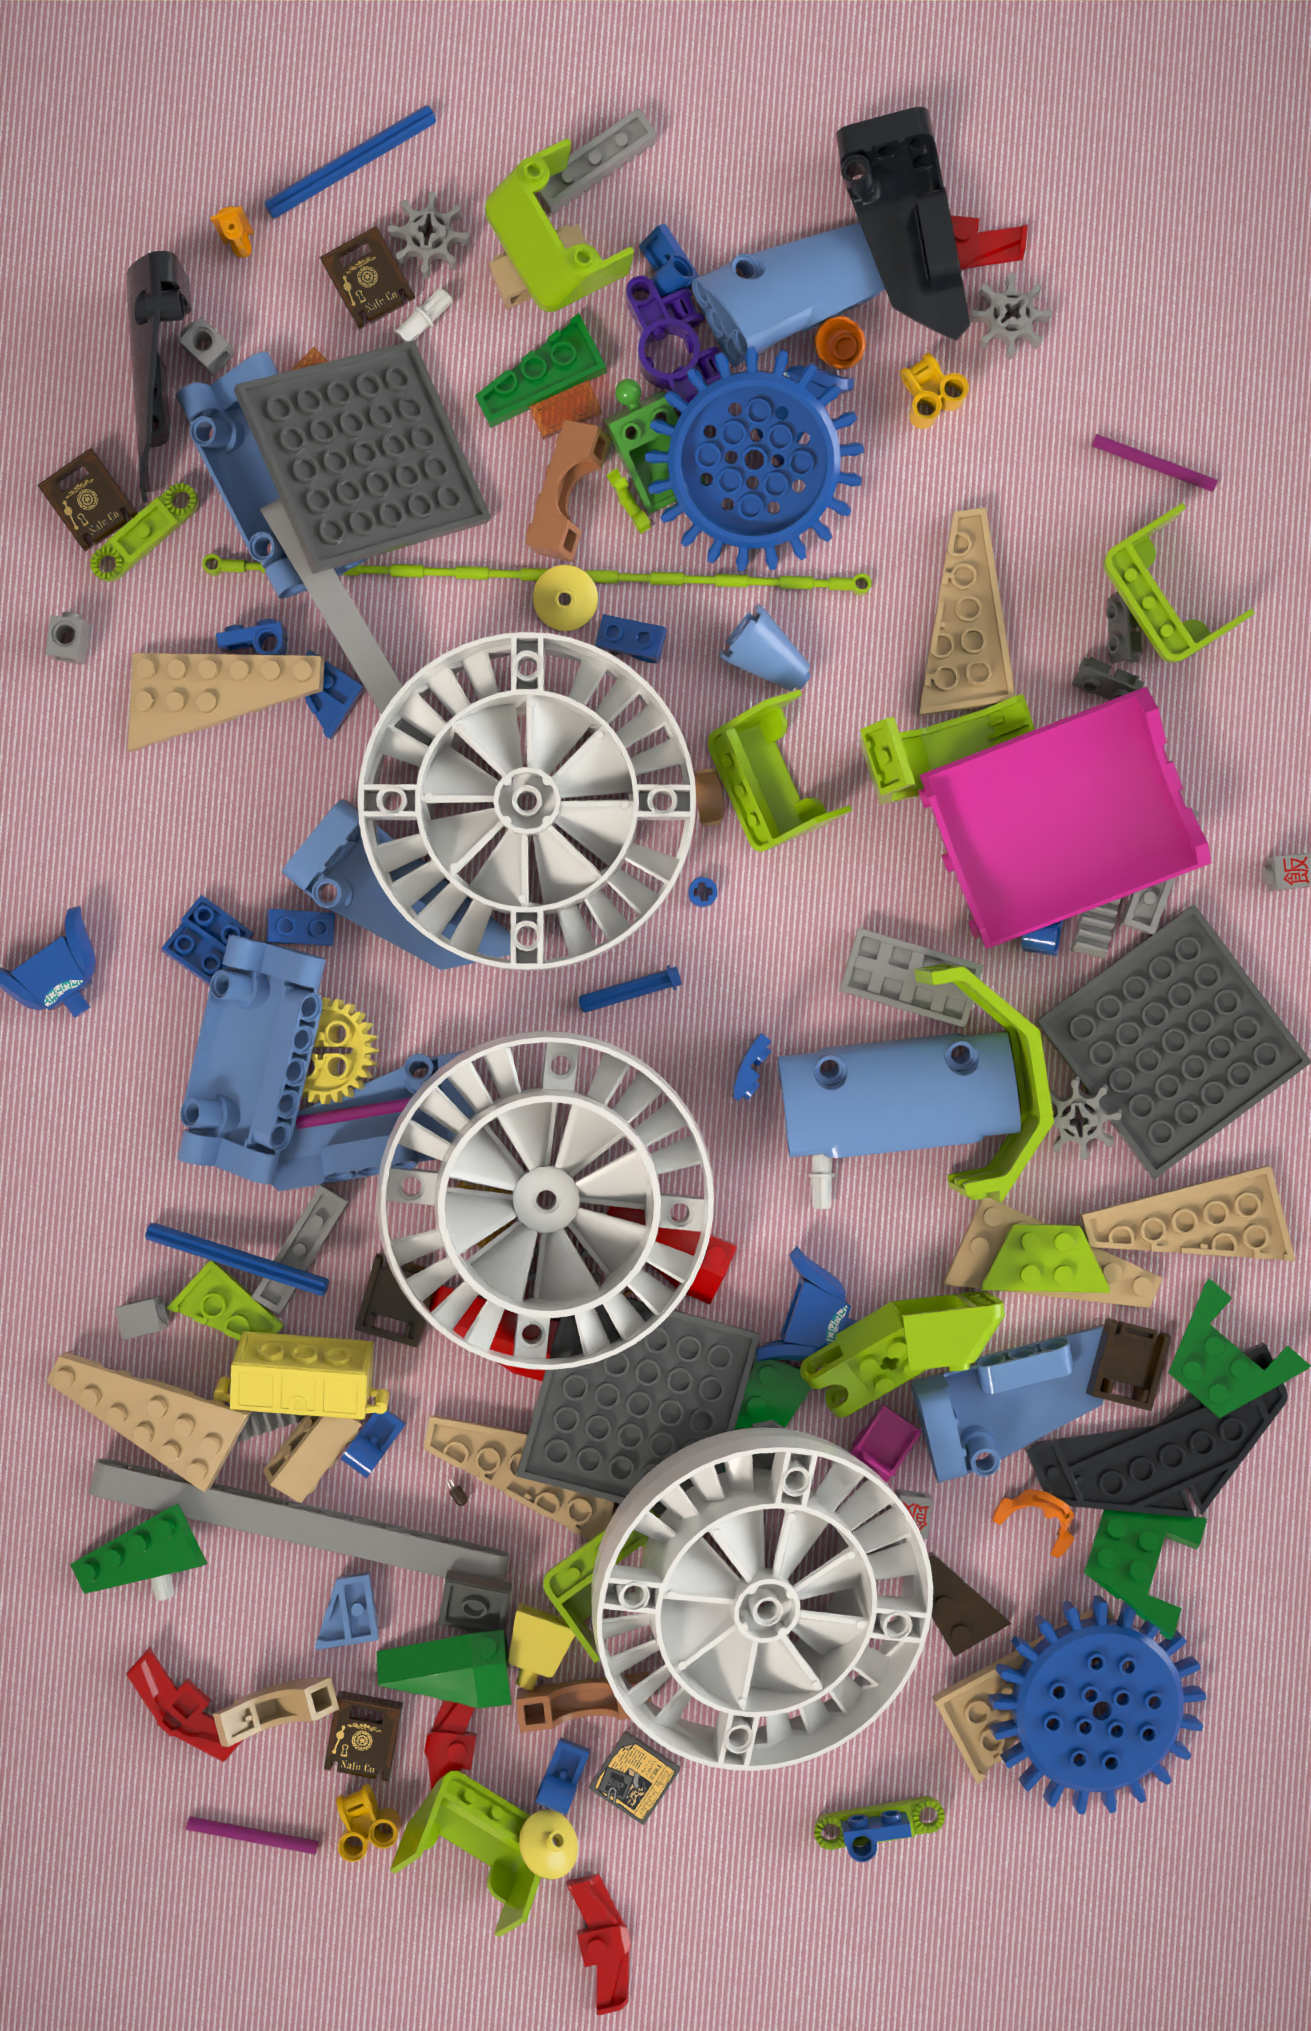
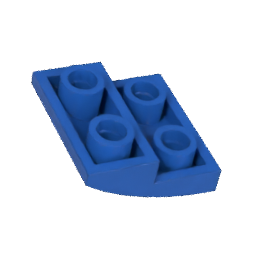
(202, 939)
(745, 1078)

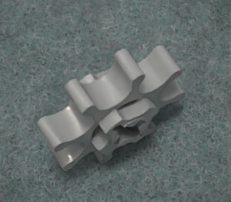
(439, 241)
(1012, 328)
(1090, 1109)

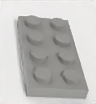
(884, 973)

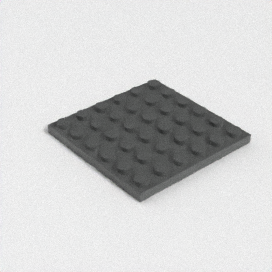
(362, 455)
(1174, 1041)
(624, 1415)

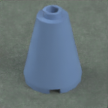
(766, 651)

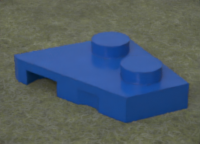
(336, 699)

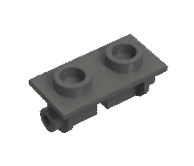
(1122, 642)
(1095, 678)

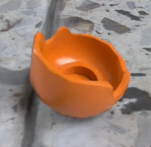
(840, 343)

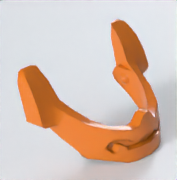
(1051, 1508)

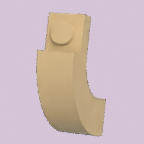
(279, 1704)

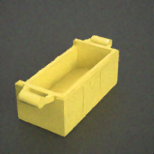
(302, 1376)

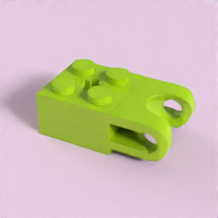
(862, 1362)

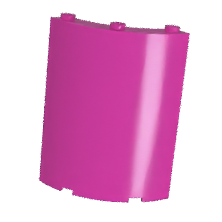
(1064, 818)

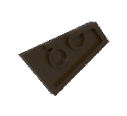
(960, 1611)

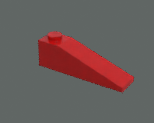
(716, 1258)
(504, 1336)

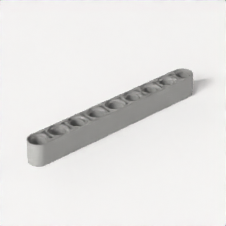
(342, 619)

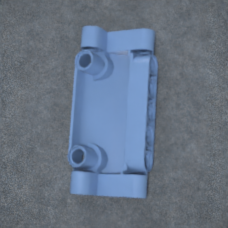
(240, 468)
(251, 1058)
(899, 1095)

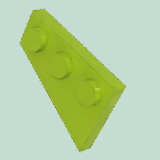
(224, 1304)

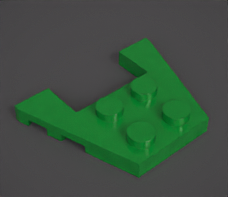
(1217, 1369)
(1127, 1556)

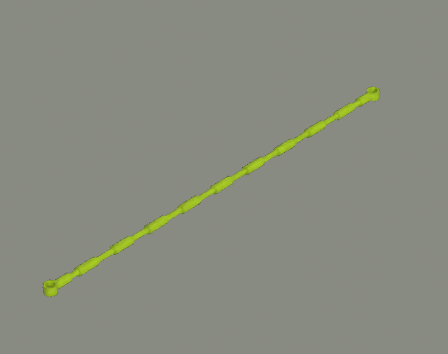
(597, 576)

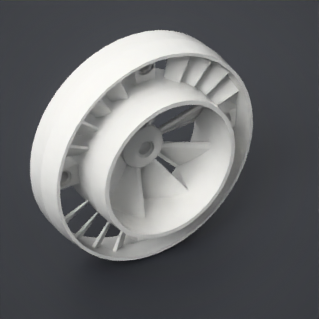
(552, 730)
(503, 1265)
(710, 1618)

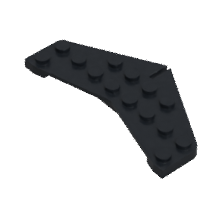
(1153, 1464)

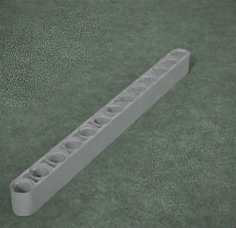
(296, 1522)

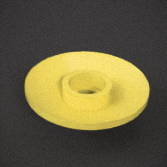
(565, 580)
(538, 1848)

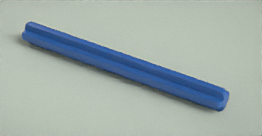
(350, 161)
(237, 1259)

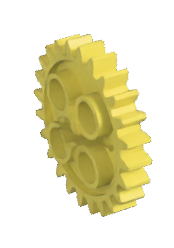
(325, 1080)

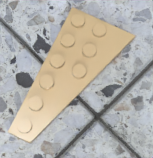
(970, 1714)

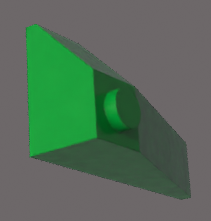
(454, 1669)

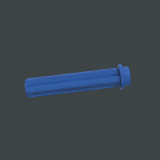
(630, 989)

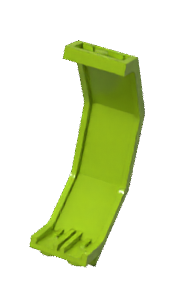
(900, 757)
(1032, 1086)

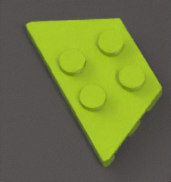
(1046, 1261)

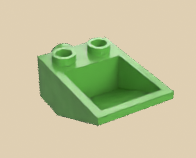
(633, 449)

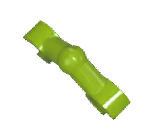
(626, 499)

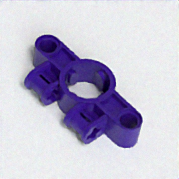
(664, 317)

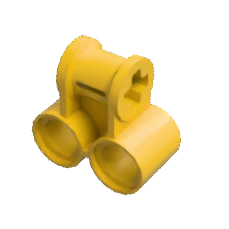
(927, 386)
(361, 1816)

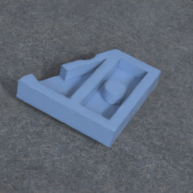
(350, 1613)

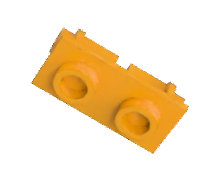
(234, 229)

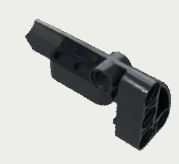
(906, 216)
(155, 294)

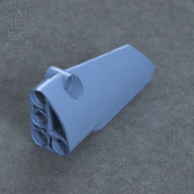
(786, 289)
(338, 857)
(357, 1146)
(1004, 1402)

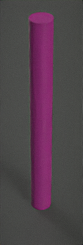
(1154, 462)
(351, 1113)
(252, 1835)

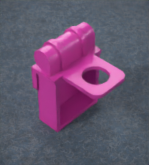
(885, 1442)

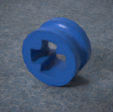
(709, 884)

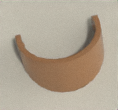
(709, 797)

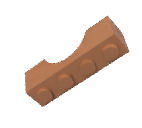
(578, 452)
(560, 1702)

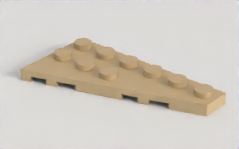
(968, 642)
(204, 690)
(1214, 1217)
(987, 1233)
(162, 1419)
(493, 1458)

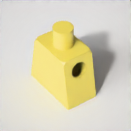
(537, 1644)

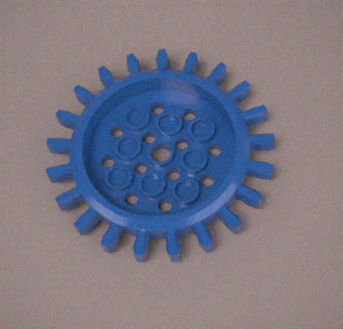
(694, 453)
(1065, 1661)

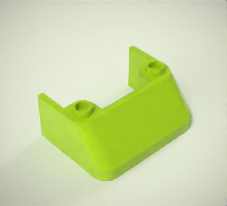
(546, 267)
(1127, 569)
(759, 779)
(949, 1328)
(570, 1588)
(485, 1829)

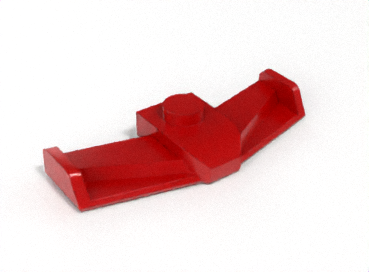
(987, 247)
(177, 1710)
(448, 1743)
(603, 1942)

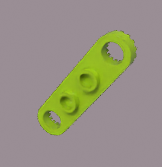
(144, 532)
(910, 1806)

